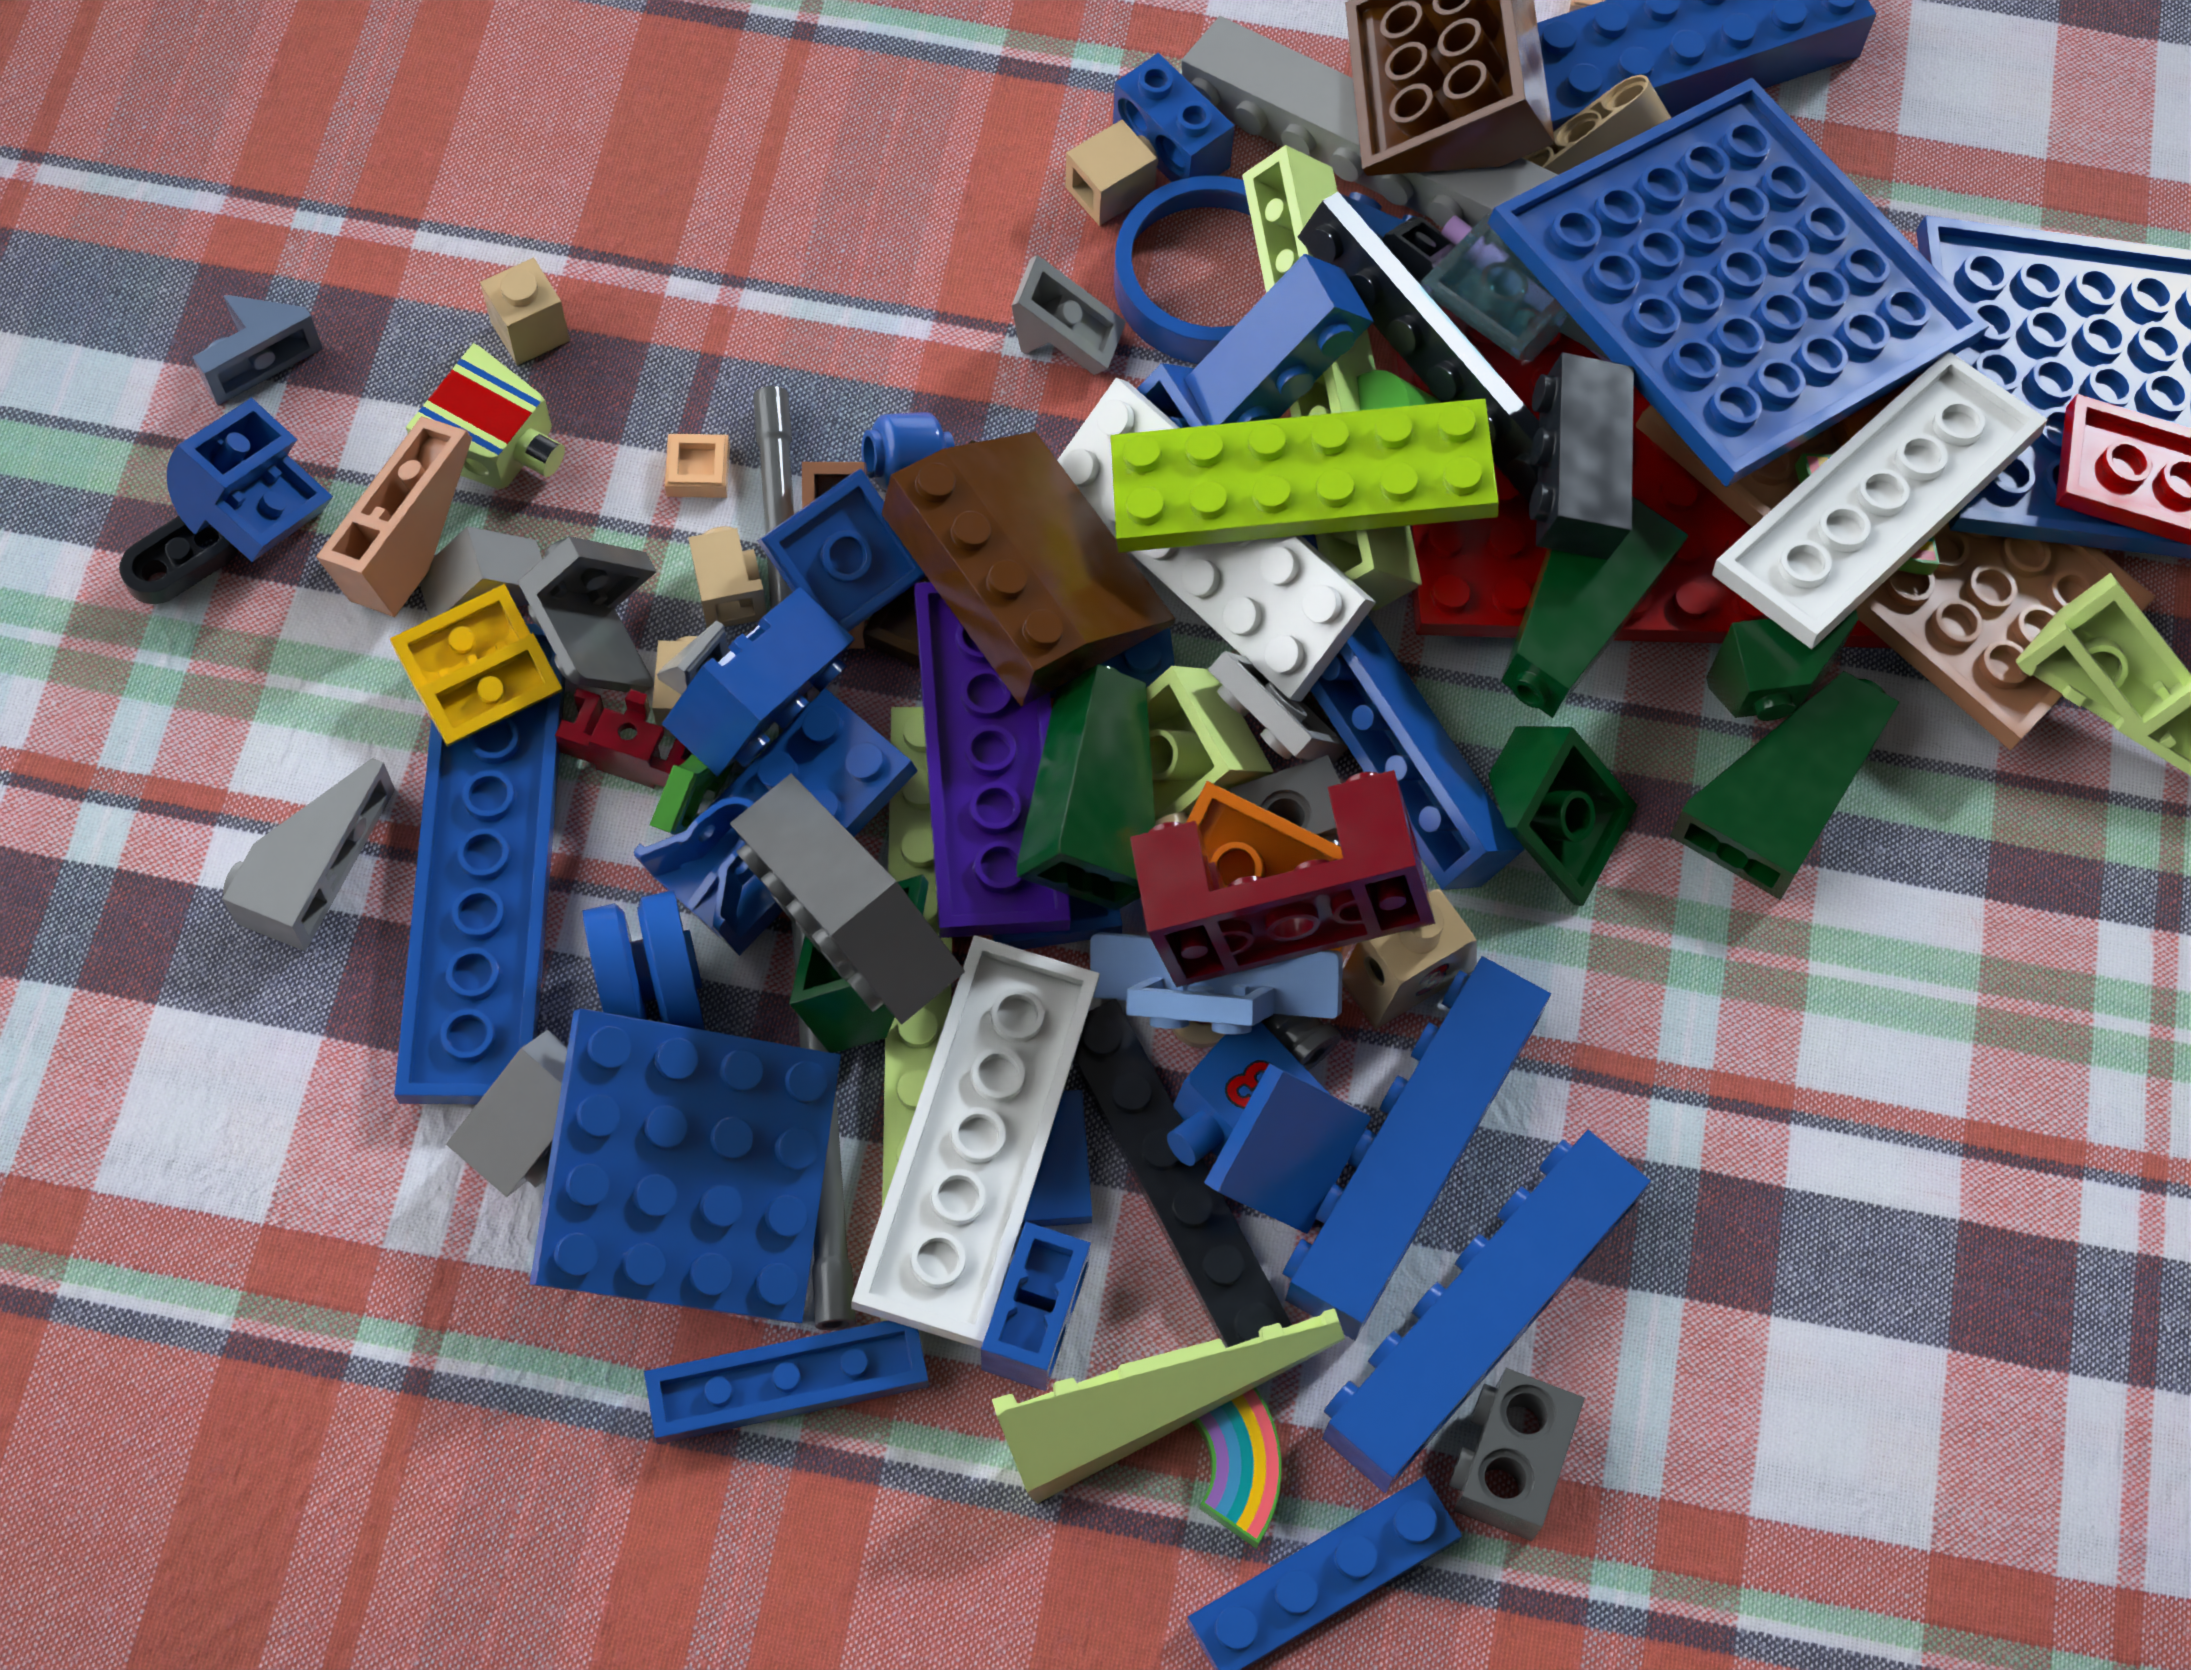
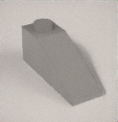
(303, 862)

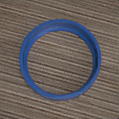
(1153, 325)

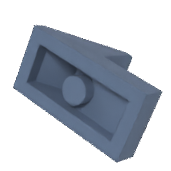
(267, 342)

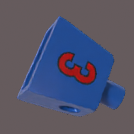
(1221, 1088)

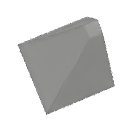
(686, 664)

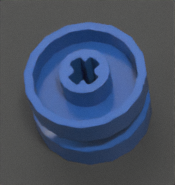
(646, 969)

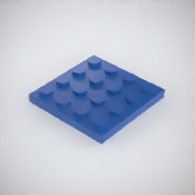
(685, 1168)

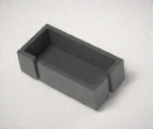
(844, 901)

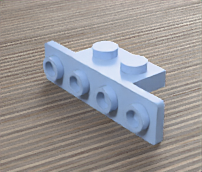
(1232, 1003)

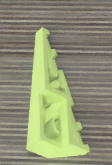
(2118, 667)
(1112, 1415)

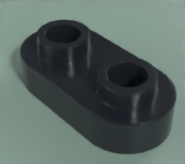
(179, 555)

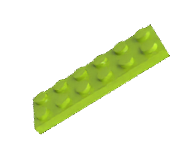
(1303, 475)

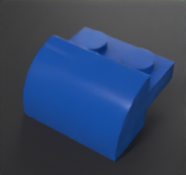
(243, 481)

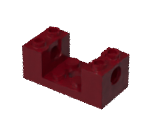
(1272, 919)

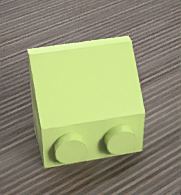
(1196, 740)

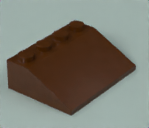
(1447, 84)
(1022, 561)

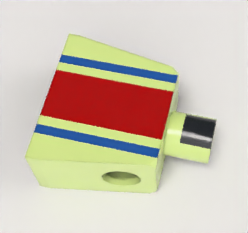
(501, 415)

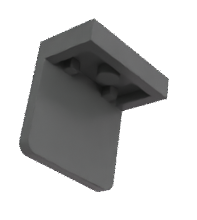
(575, 602)

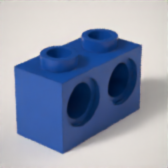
(1176, 119)
(1035, 1306)

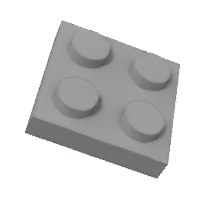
(1289, 724)

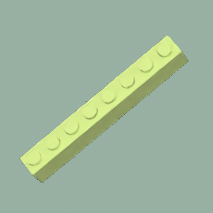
(1281, 200)

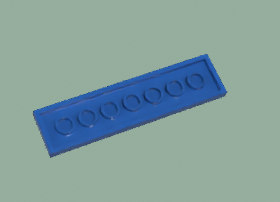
(480, 904)

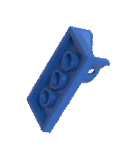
(834, 758)

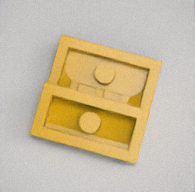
(475, 665)

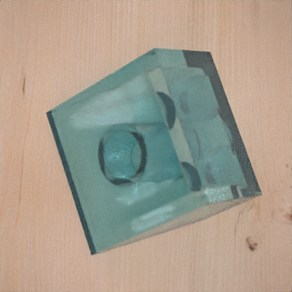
(1496, 294)

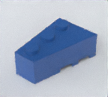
(759, 683)

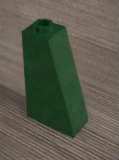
(1582, 608)
(1091, 791)
(1783, 791)

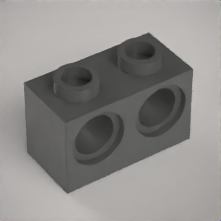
(1529, 1458)

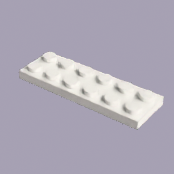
(1878, 499)
(1264, 596)
(976, 1143)

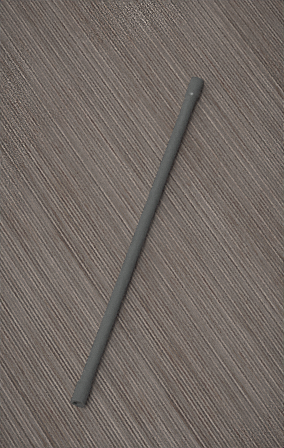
(831, 1268)

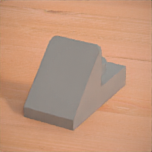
(1064, 314)

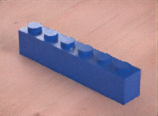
(1416, 1147)
(1484, 1310)

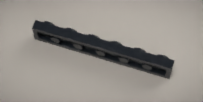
(1424, 333)
(1186, 1209)

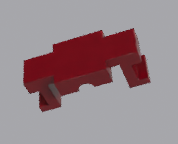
(598, 740)

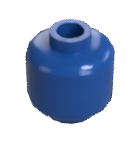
(901, 441)

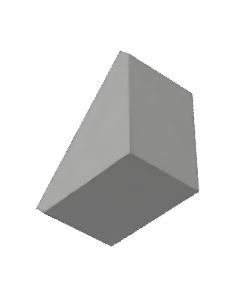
(476, 564)

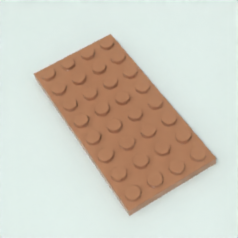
(1962, 620)

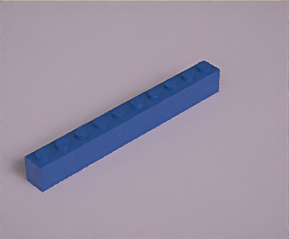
(1390, 723)

